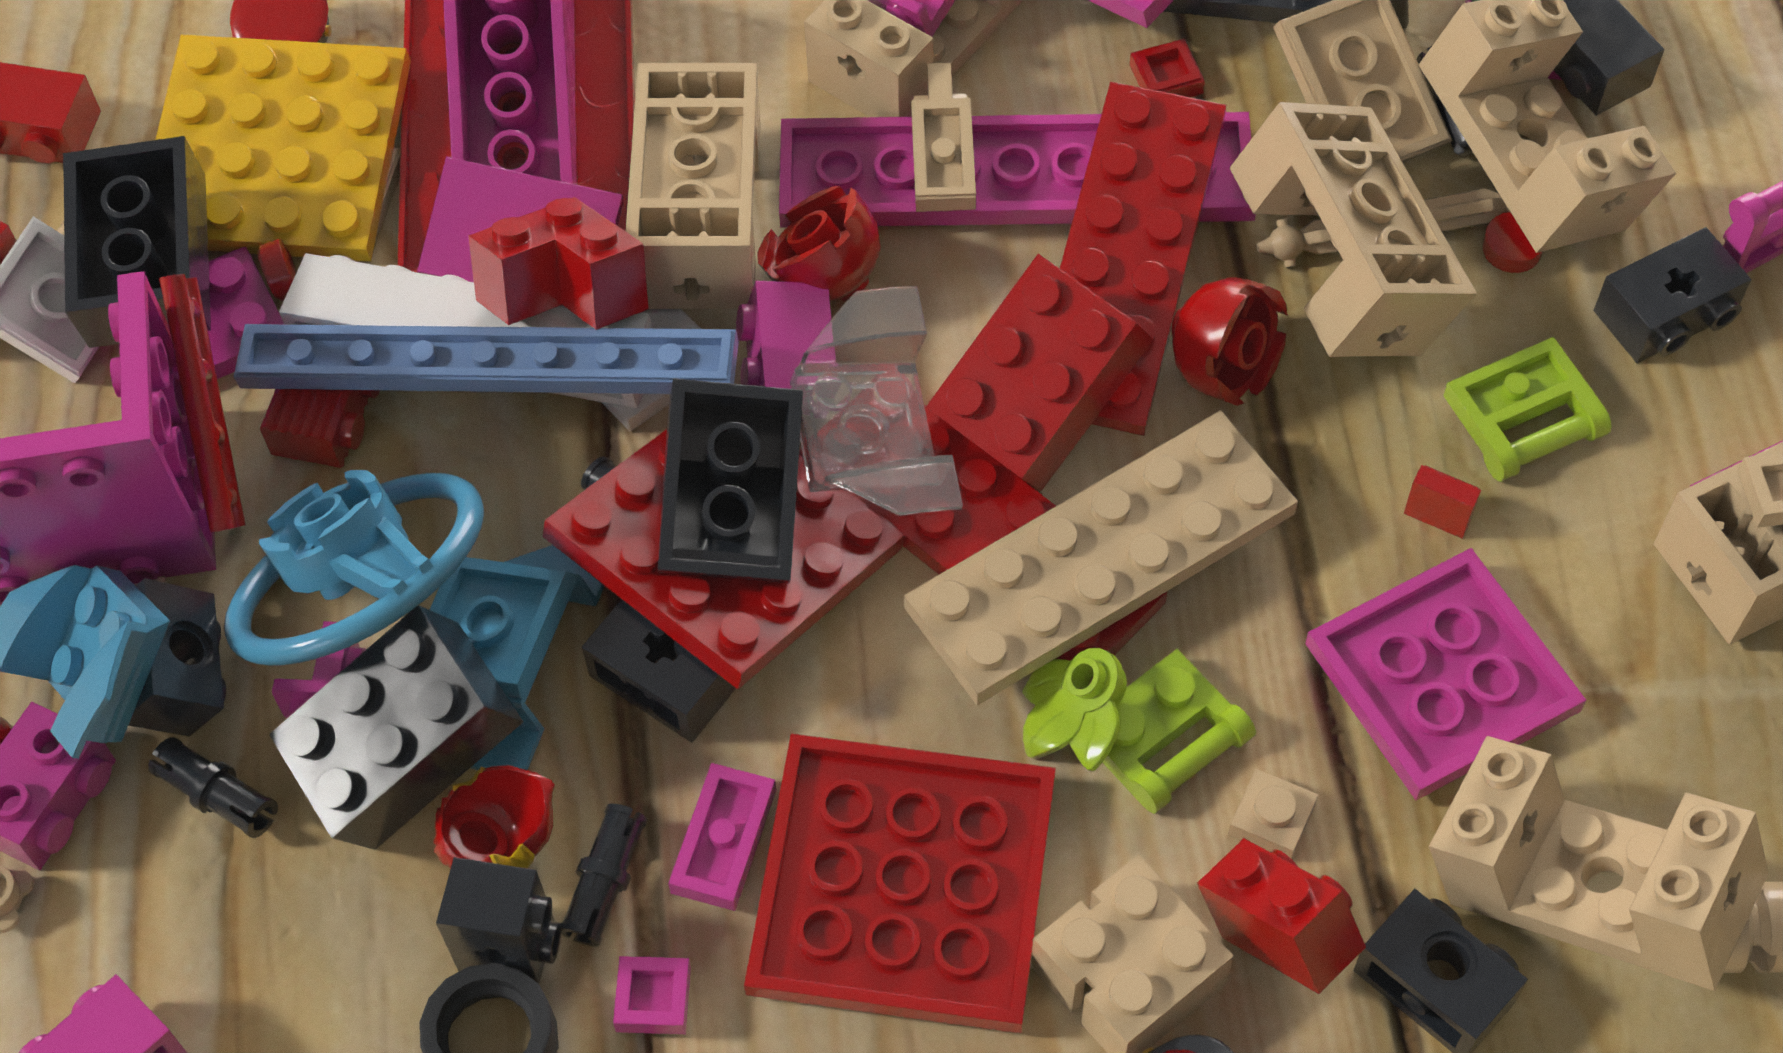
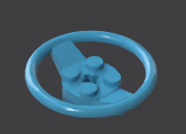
(348, 542)

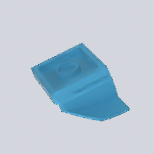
(511, 620)
(90, 641)

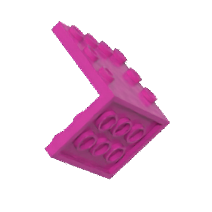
(111, 489)

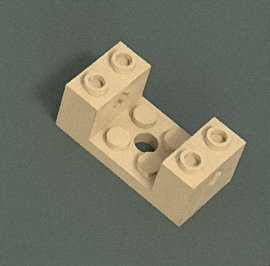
(882, 60)
(1495, 84)
(695, 182)
(1397, 267)
(1724, 556)
(1527, 854)

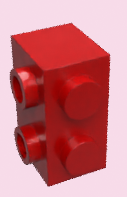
(1283, 914)

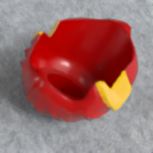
(495, 817)

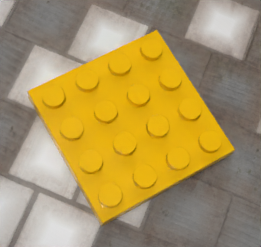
(288, 138)

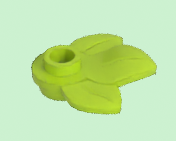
(1071, 710)

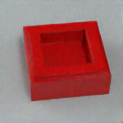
(1168, 69)
(1442, 501)

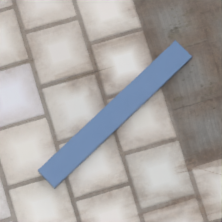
(482, 358)

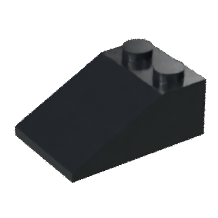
(730, 481)

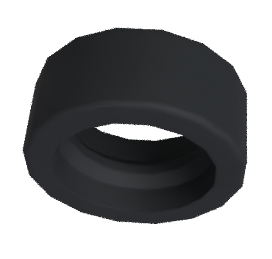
(483, 983)

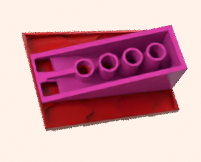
(515, 90)

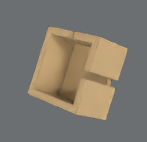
(1139, 955)

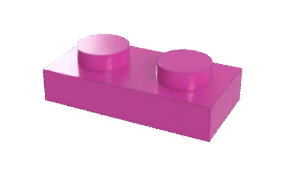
(722, 837)

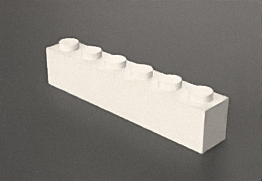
(357, 293)

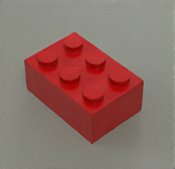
(1040, 372)

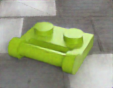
(1518, 391)
(1157, 712)

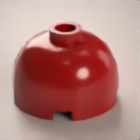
(826, 245)
(1229, 338)

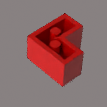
(559, 259)

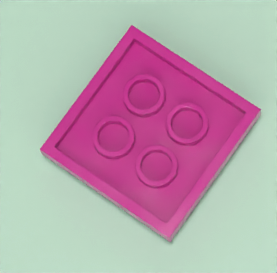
(1442, 670)

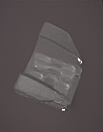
(866, 407)

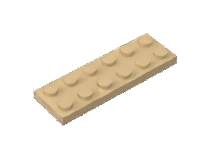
(1098, 556)

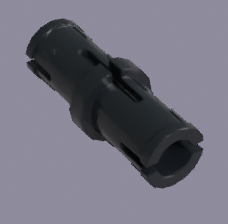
(213, 787)
(603, 875)

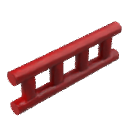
(202, 402)

